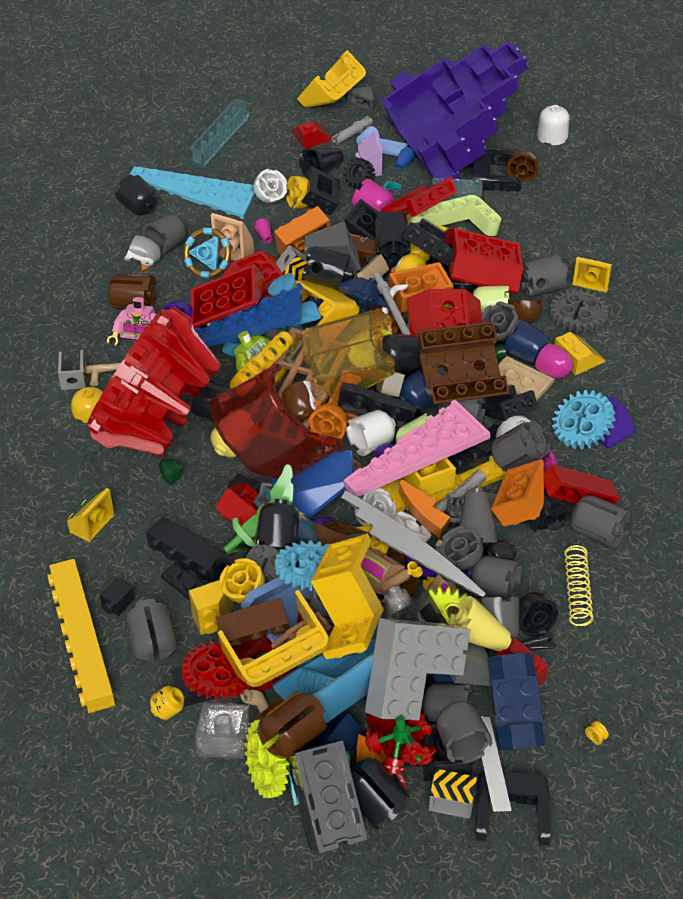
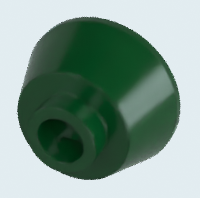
(170, 470)

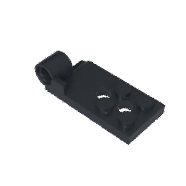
(370, 401)

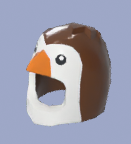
(300, 400)

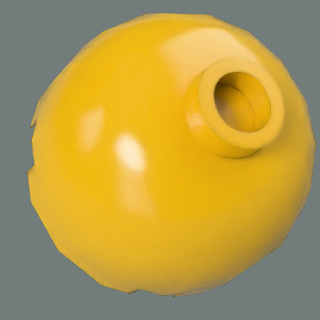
(297, 189)
(84, 402)
(240, 579)

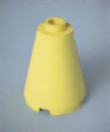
(483, 626)

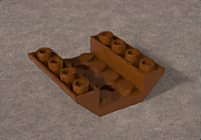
(457, 352)

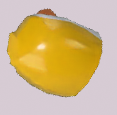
(409, 261)

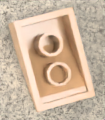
(237, 235)

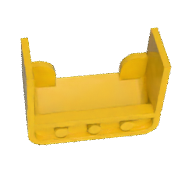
(335, 304)
(308, 643)

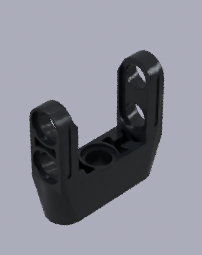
(481, 170)
(522, 789)

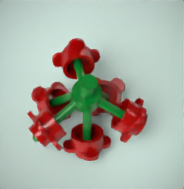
(401, 745)

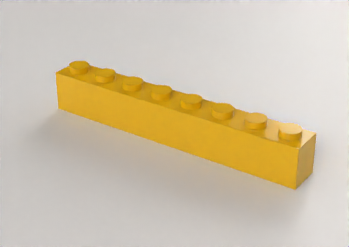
(81, 635)

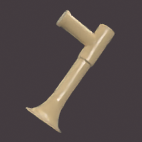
(96, 369)

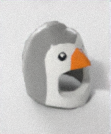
(143, 250)

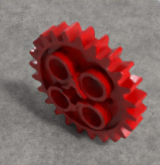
(212, 673)

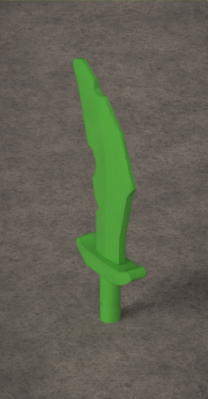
(282, 490)

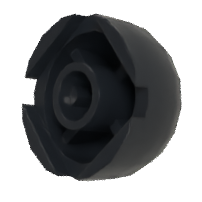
(537, 613)

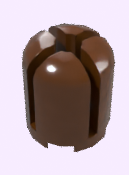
(126, 287)
(292, 712)

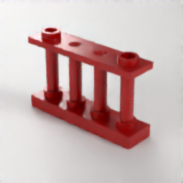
(422, 198)

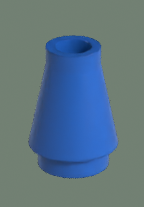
(405, 157)

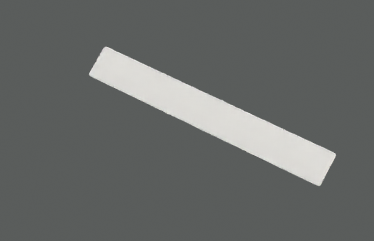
(494, 774)

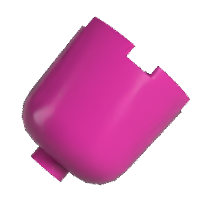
(373, 195)

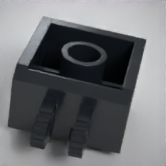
(440, 759)

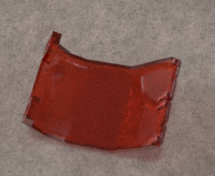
(265, 431)

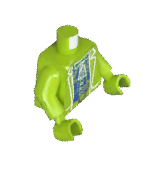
(251, 346)

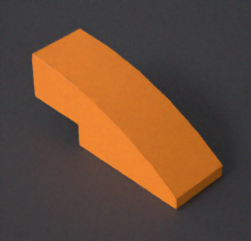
(424, 509)

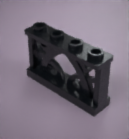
(430, 239)

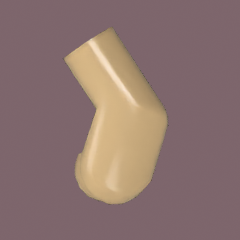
(255, 698)

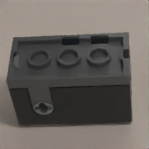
(326, 796)

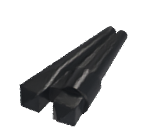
(540, 642)

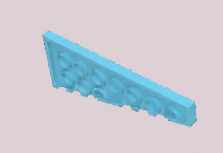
(219, 194)

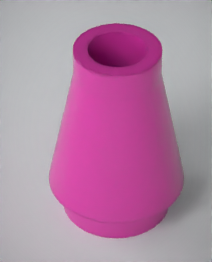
(263, 229)

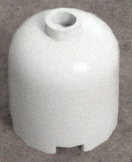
(553, 125)
(371, 431)

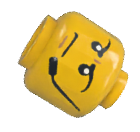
(167, 702)

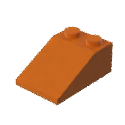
(418, 280)
(520, 494)

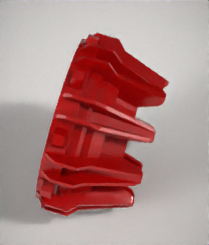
(149, 383)

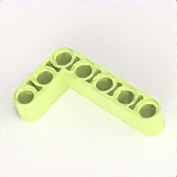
(460, 209)

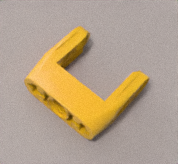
(263, 360)

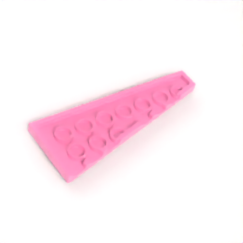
(435, 440)

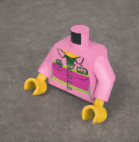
(132, 320)

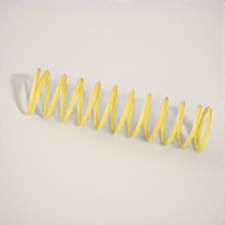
(587, 579)

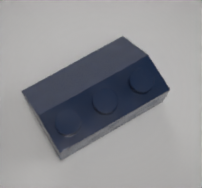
(340, 728)

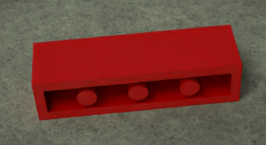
(574, 485)

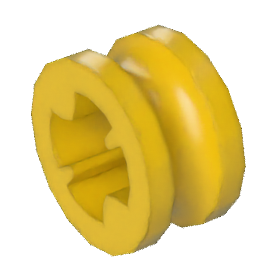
(596, 732)

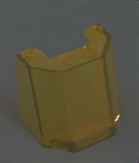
(348, 352)

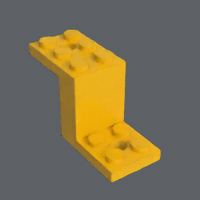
(347, 597)

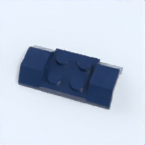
(516, 701)

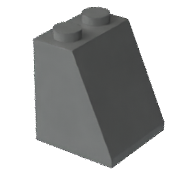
(336, 239)

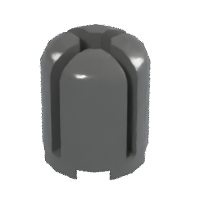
(520, 446)
(599, 520)
(139, 618)

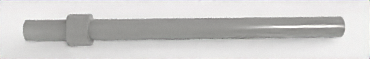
(384, 288)

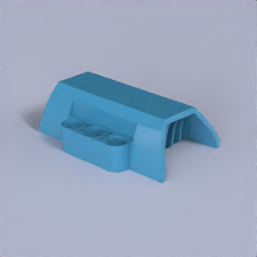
(332, 681)

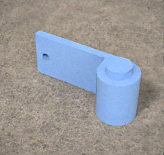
(388, 146)

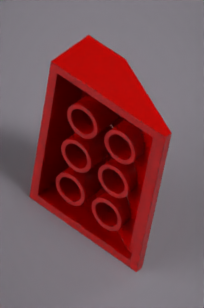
(226, 295)

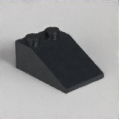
(361, 220)

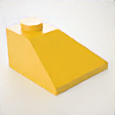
(592, 274)

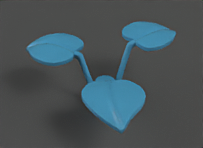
(309, 309)

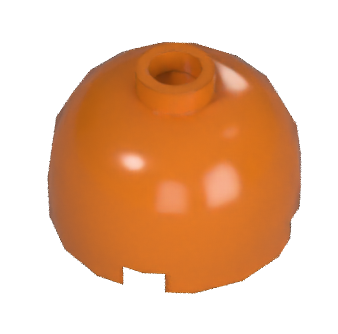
(329, 421)

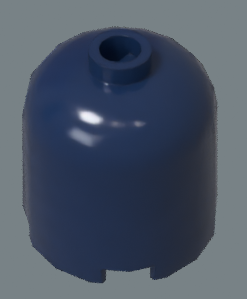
(526, 342)
(414, 390)

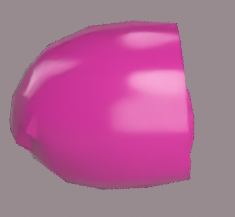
(554, 361)

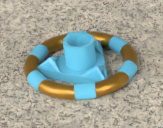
(207, 252)

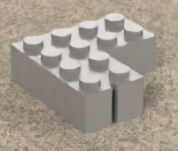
(404, 657)

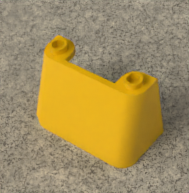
(337, 82)

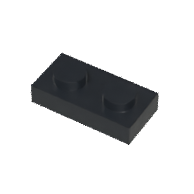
(181, 579)

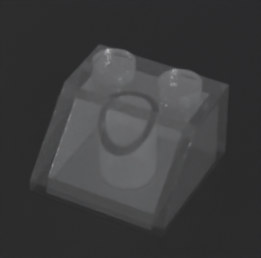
(222, 730)

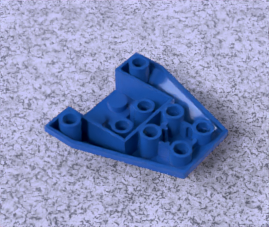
(321, 482)

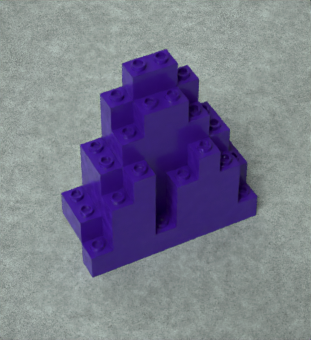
(454, 106)

